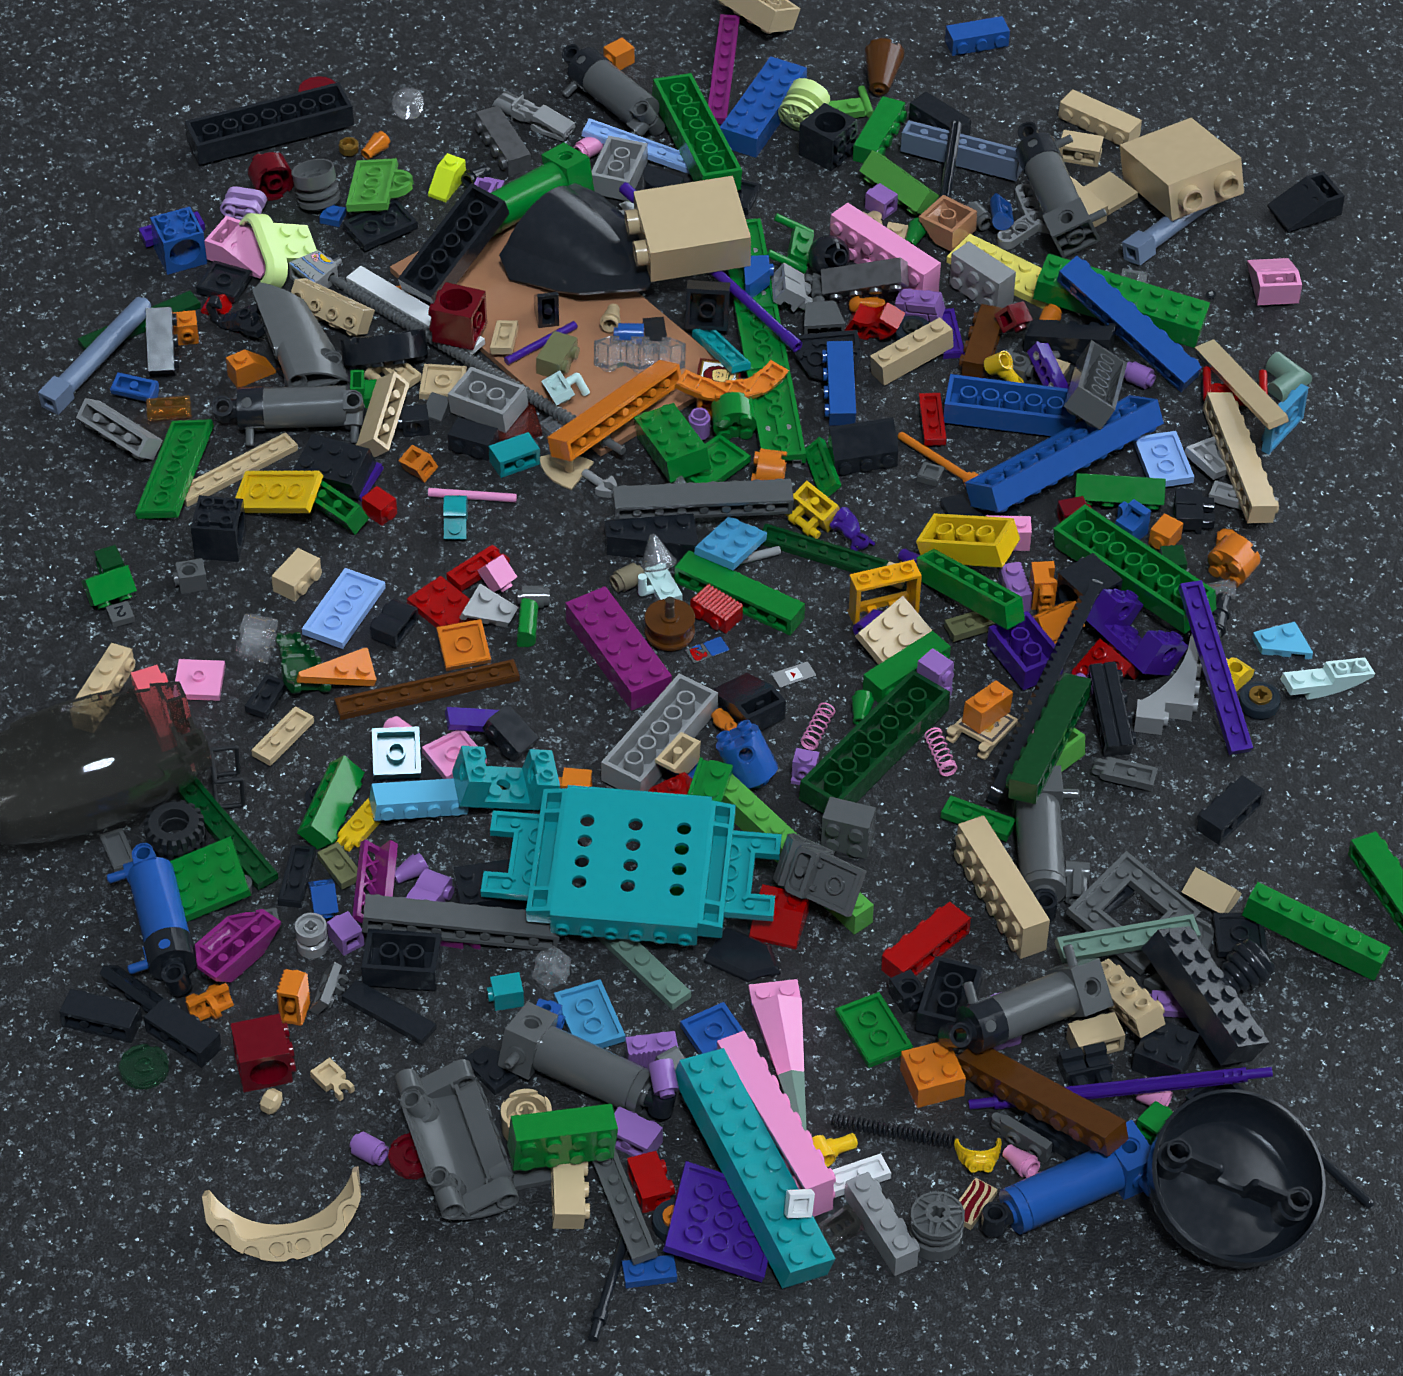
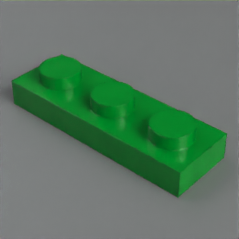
(822, 467)
(960, 811)

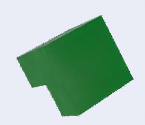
(365, 387)

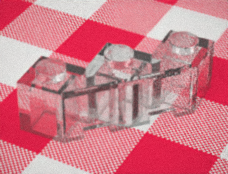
(637, 353)

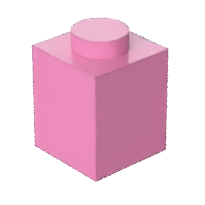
(498, 574)

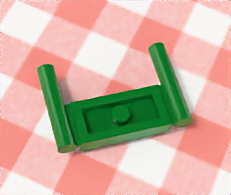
(799, 244)

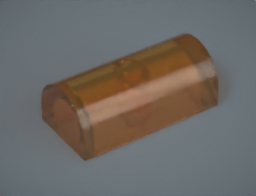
(168, 408)

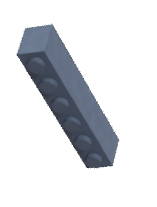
(972, 152)

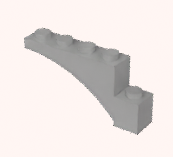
(1173, 699)

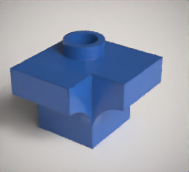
(1133, 518)

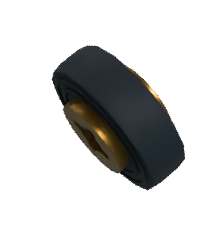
(1259, 700)

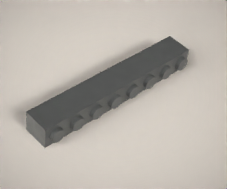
(704, 499)
(458, 922)

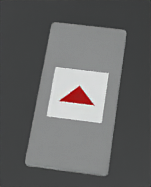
(793, 674)

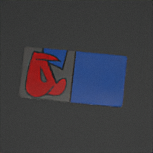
(707, 649)

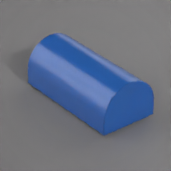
(1001, 212)
(134, 387)

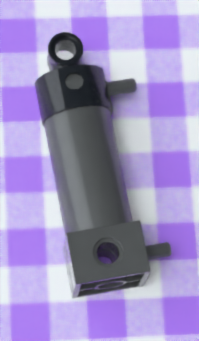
(1054, 190)
(1067, 991)

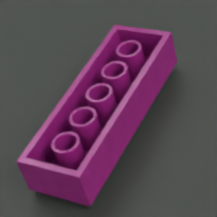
(617, 647)

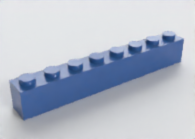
(1131, 325)

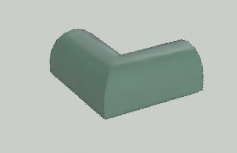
(1288, 376)

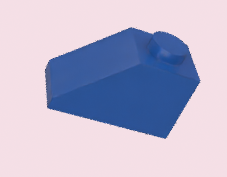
(757, 275)
(323, 897)

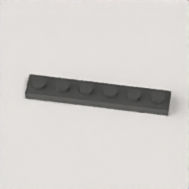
(625, 1209)

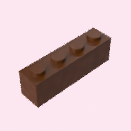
(983, 342)

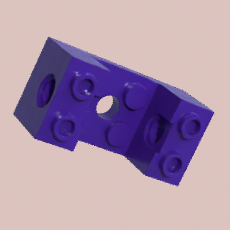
(1154, 653)

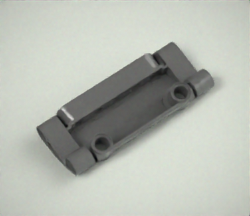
(457, 1141)

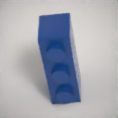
(977, 36)

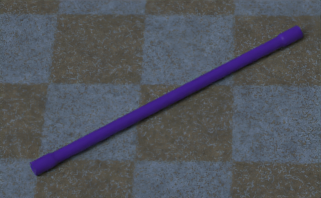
(786, 336)

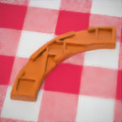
(753, 387)

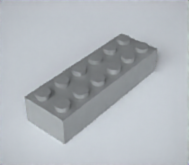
(680, 708)

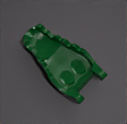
(296, 658)

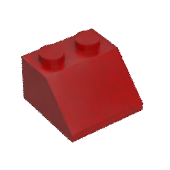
(788, 919)

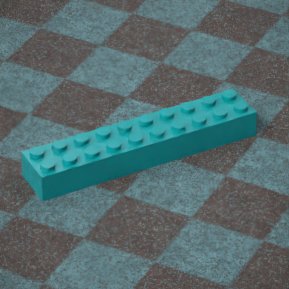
(752, 1167)

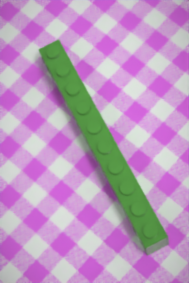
(755, 816)

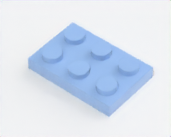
(1164, 458)

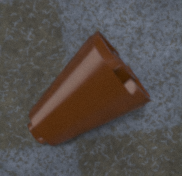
(882, 64)

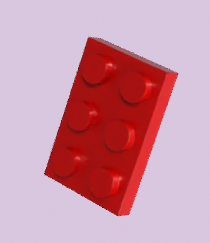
(440, 603)

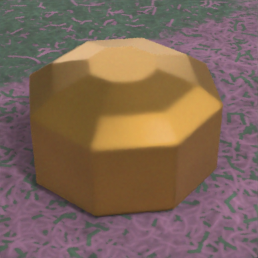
(348, 146)

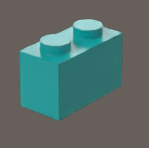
(514, 454)

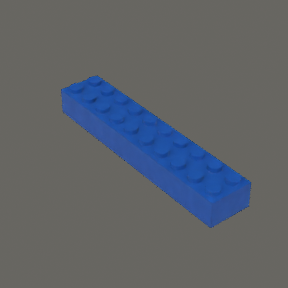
(1062, 455)

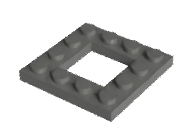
(1123, 872)

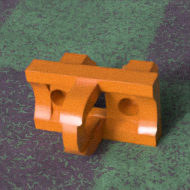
(216, 996)

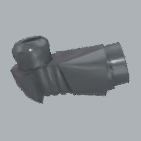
(816, 284)

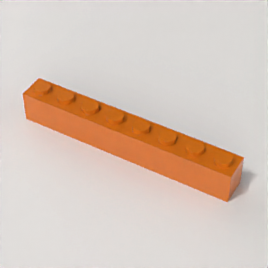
(614, 410)

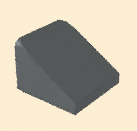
(437, 407)

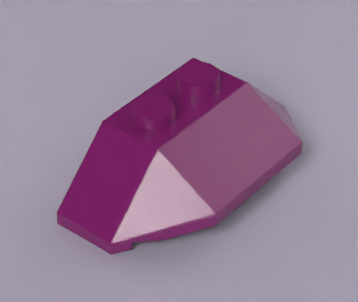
(235, 944)

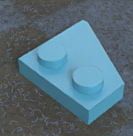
(1282, 641)

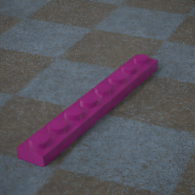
(723, 66)

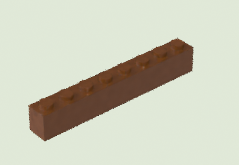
(1045, 1100)

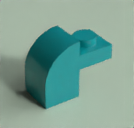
(455, 517)

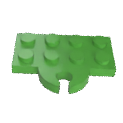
(375, 185)

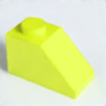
(447, 177)

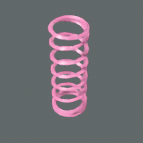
(815, 725)
(946, 763)

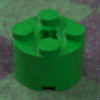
(734, 416)

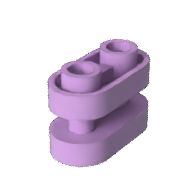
(242, 201)

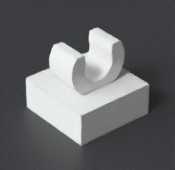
(799, 1203)

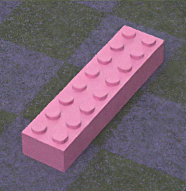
(782, 1123)

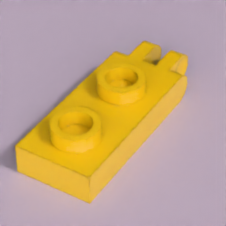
(357, 827)

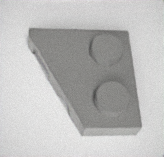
(1207, 457)
(489, 608)

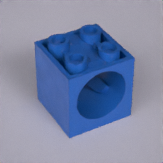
(178, 240)

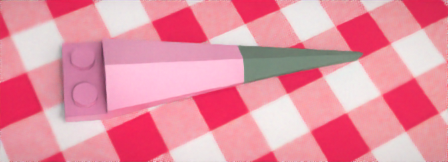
(779, 1018)

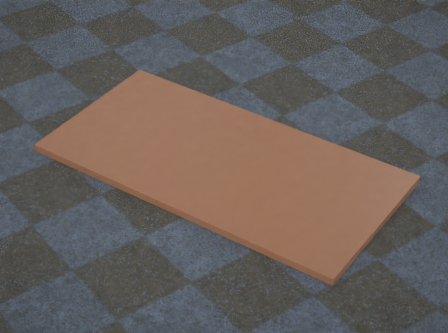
(515, 302)

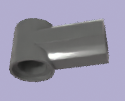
(1076, 879)

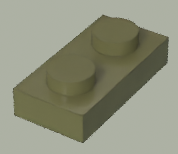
(967, 625)
(338, 865)

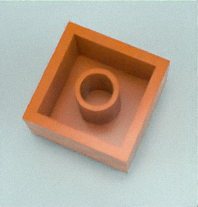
(932, 1074)

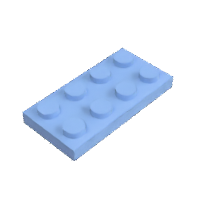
(343, 608)

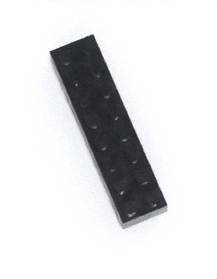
(269, 123)

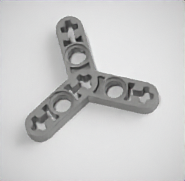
(1011, 237)

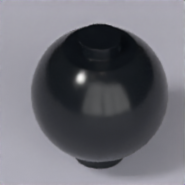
(828, 252)

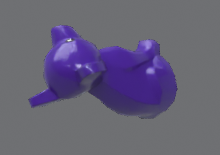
(849, 525)

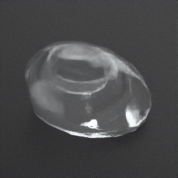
(408, 103)

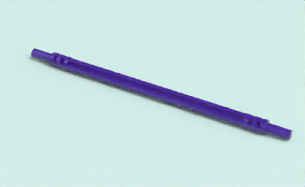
(1146, 1085)

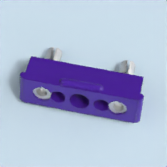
(1047, 366)

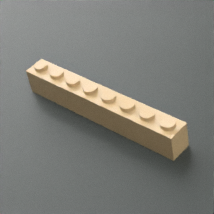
(1240, 457)

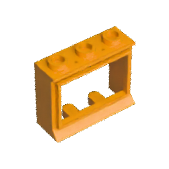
(883, 577)

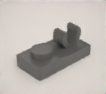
(328, 986)

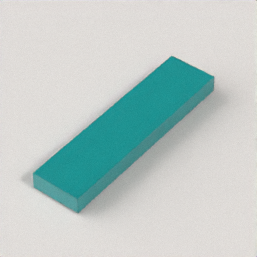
(721, 350)

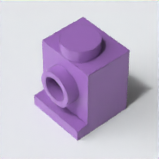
(803, 763)

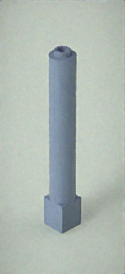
(1143, 245)
(59, 390)

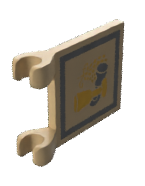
(989, 737)

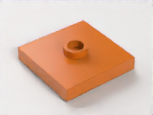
(463, 645)

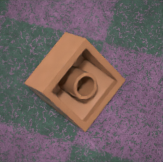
(948, 222)

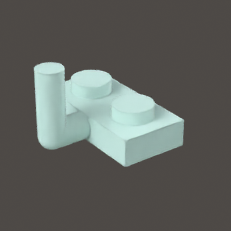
(560, 388)
(660, 583)

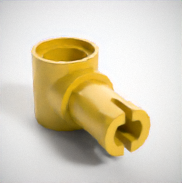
(1001, 364)
(832, 1147)

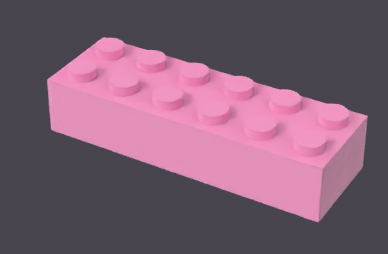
(874, 242)

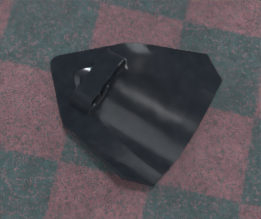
(574, 246)

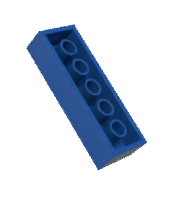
(756, 113)
(1006, 405)

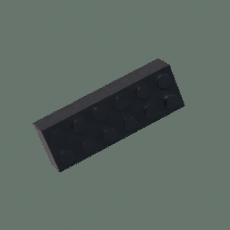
(454, 244)
(1205, 995)

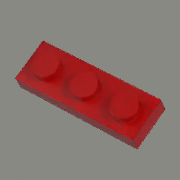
(932, 419)

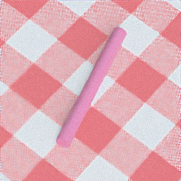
(474, 495)

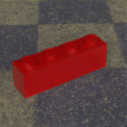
(925, 942)

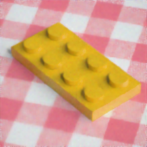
(279, 491)

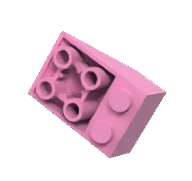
(235, 246)
(1275, 281)

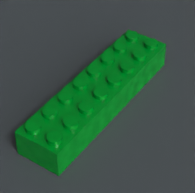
(695, 129)
(1171, 311)
(1141, 567)

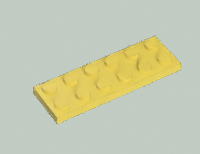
(1025, 271)

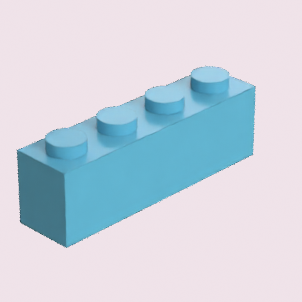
(415, 799)

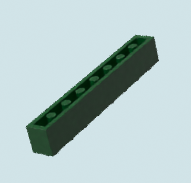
(1049, 738)

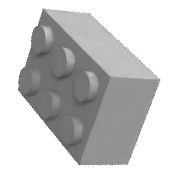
(619, 163)
(981, 276)
(488, 399)

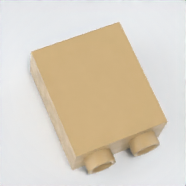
(1182, 169)
(689, 229)

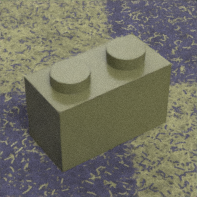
(557, 354)

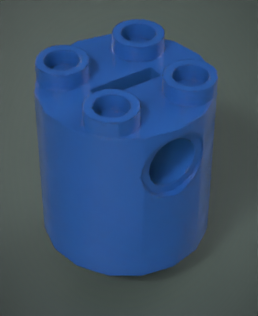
(748, 753)

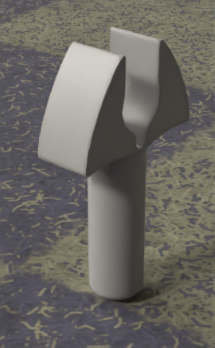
(602, 485)

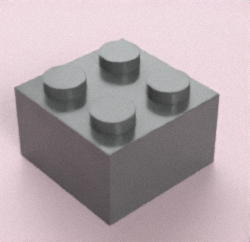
(848, 827)

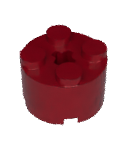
(271, 175)

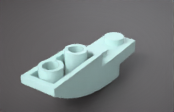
(1331, 679)

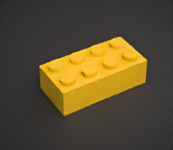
(970, 538)

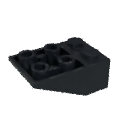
(1308, 202)
(751, 700)

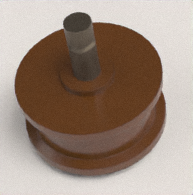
(669, 624)

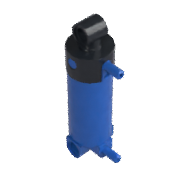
(161, 918)

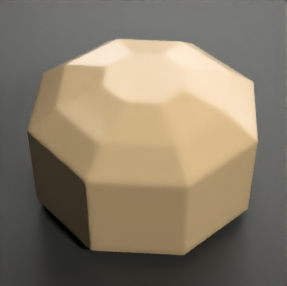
(271, 1101)

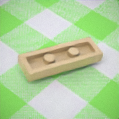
(282, 736)

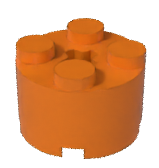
(769, 465)
(1233, 559)

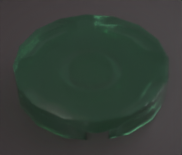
(144, 1066)

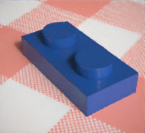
(650, 1272)

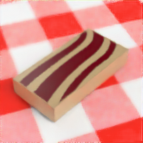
(974, 1200)

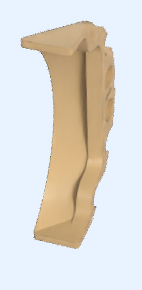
(289, 1240)

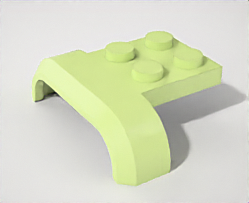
(279, 245)

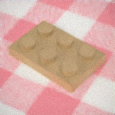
(893, 630)

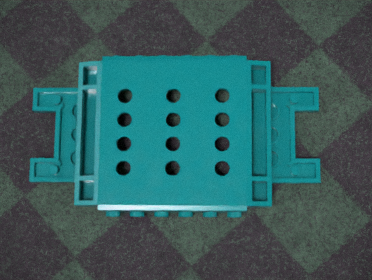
(714, 882)

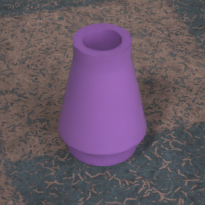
(410, 868)

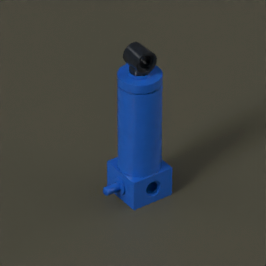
(1070, 1187)

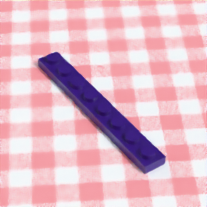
(1215, 667)

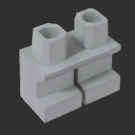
(790, 287)

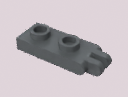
(1125, 772)
(1022, 1136)

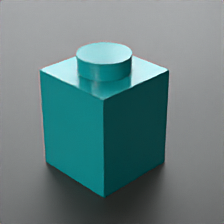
(506, 991)

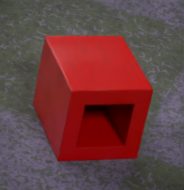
(379, 505)

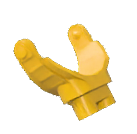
(978, 1160)

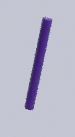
(537, 344)

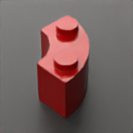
(875, 321)

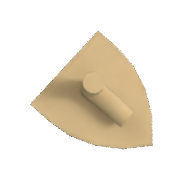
(564, 472)

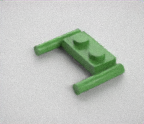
(855, 106)

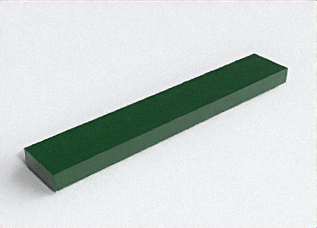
(180, 303)
(820, 550)

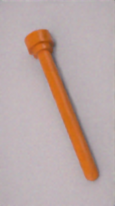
(936, 457)

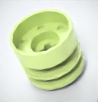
(801, 101)

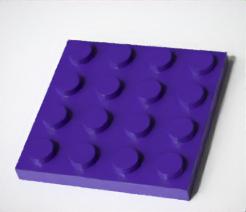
(711, 1225)

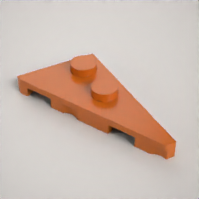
(348, 669)

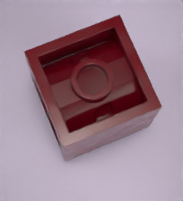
(458, 316)
(263, 1052)

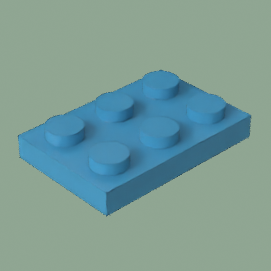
(1294, 407)
(730, 543)
(590, 1014)

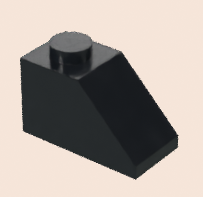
(547, 309)

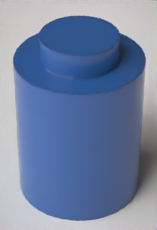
(626, 330)

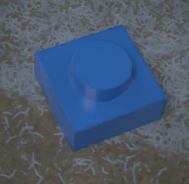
(333, 215)

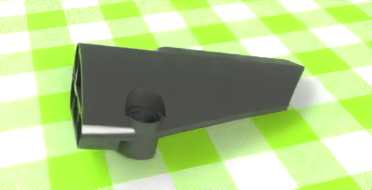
(298, 340)

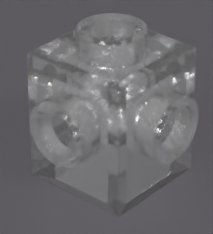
(551, 967)

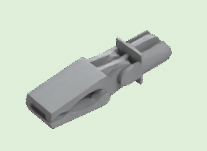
(542, 119)

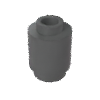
(984, 218)
(536, 593)

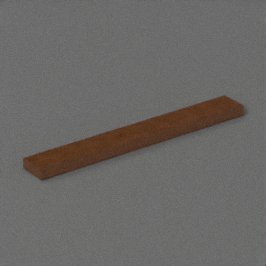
(427, 689)

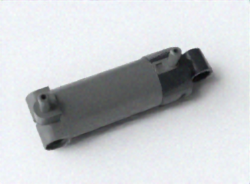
(613, 89)
(293, 408)

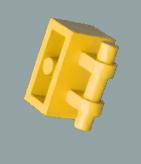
(816, 507)

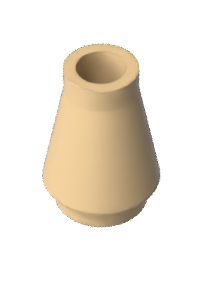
(610, 318)

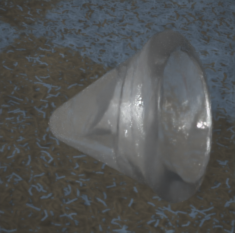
(657, 556)

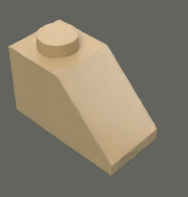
(680, 754)

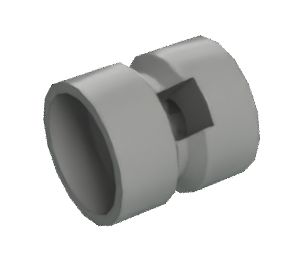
(311, 935)

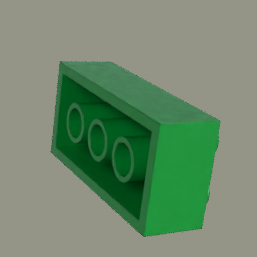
(672, 442)
(562, 1137)

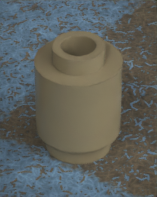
(626, 577)

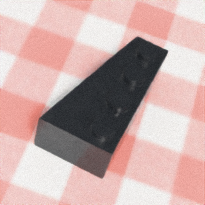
(631, 535)

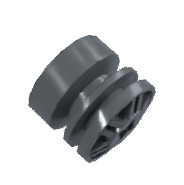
(316, 184)
(937, 1225)

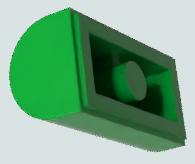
(527, 623)

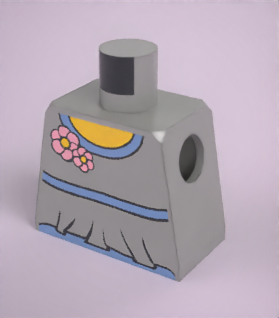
(315, 267)

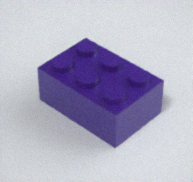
(1022, 650)

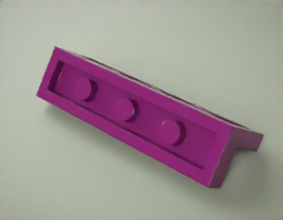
(381, 869)

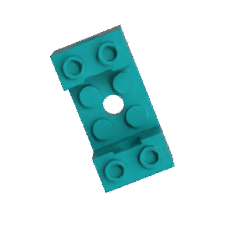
(479, 783)

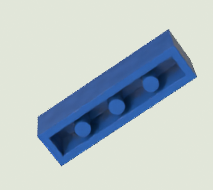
(840, 382)

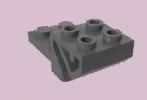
(815, 874)

